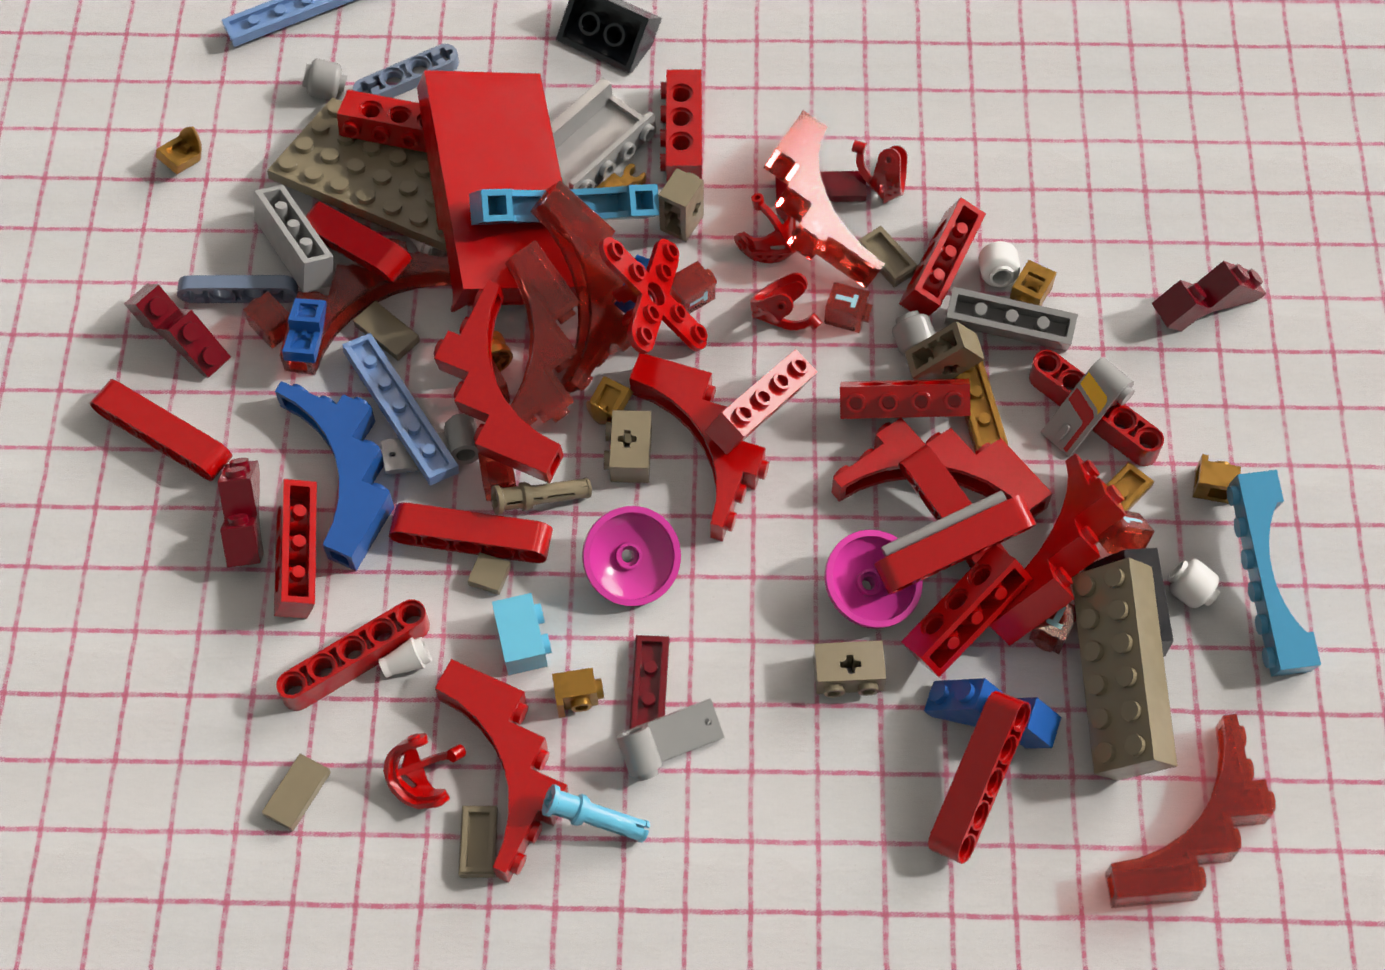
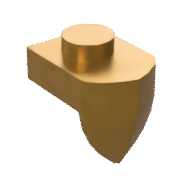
(181, 151)
(606, 398)

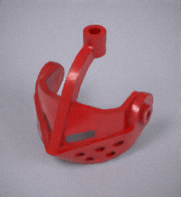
(888, 172)
(759, 248)
(777, 300)
(423, 794)

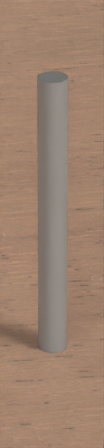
(943, 523)

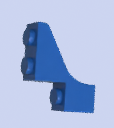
(965, 699)

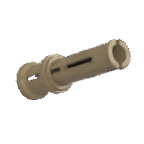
(527, 495)

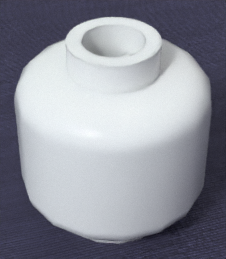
(999, 264)
(1194, 583)

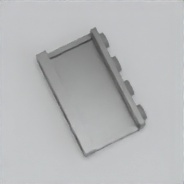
(598, 136)

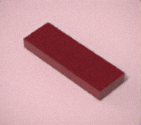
(838, 185)
(649, 679)

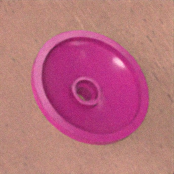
(653, 555)
(852, 563)

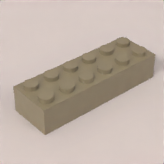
(1123, 670)

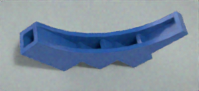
(361, 502)

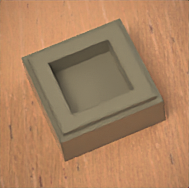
(489, 573)

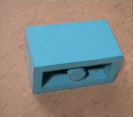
(520, 633)

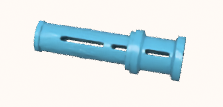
(580, 810)

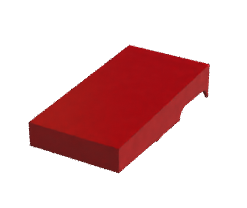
(482, 136)

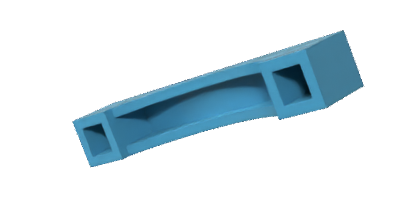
(610, 203)
(1286, 643)

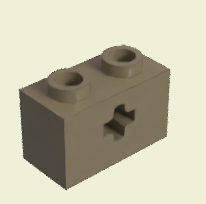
(681, 204)
(945, 353)
(631, 430)
(863, 658)

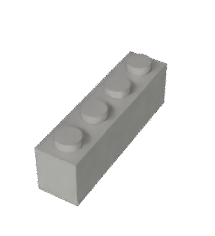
(293, 238)
(1011, 318)

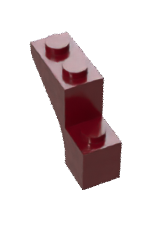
(1219, 289)
(179, 328)
(240, 505)

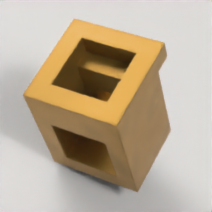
(1033, 284)
(1213, 479)
(576, 690)

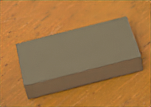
(898, 263)
(387, 330)
(296, 792)
(478, 841)

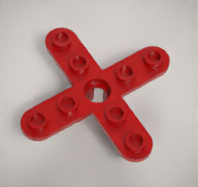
(654, 281)

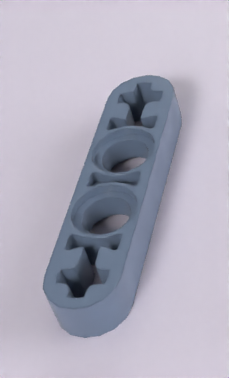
(404, 71)
(235, 288)

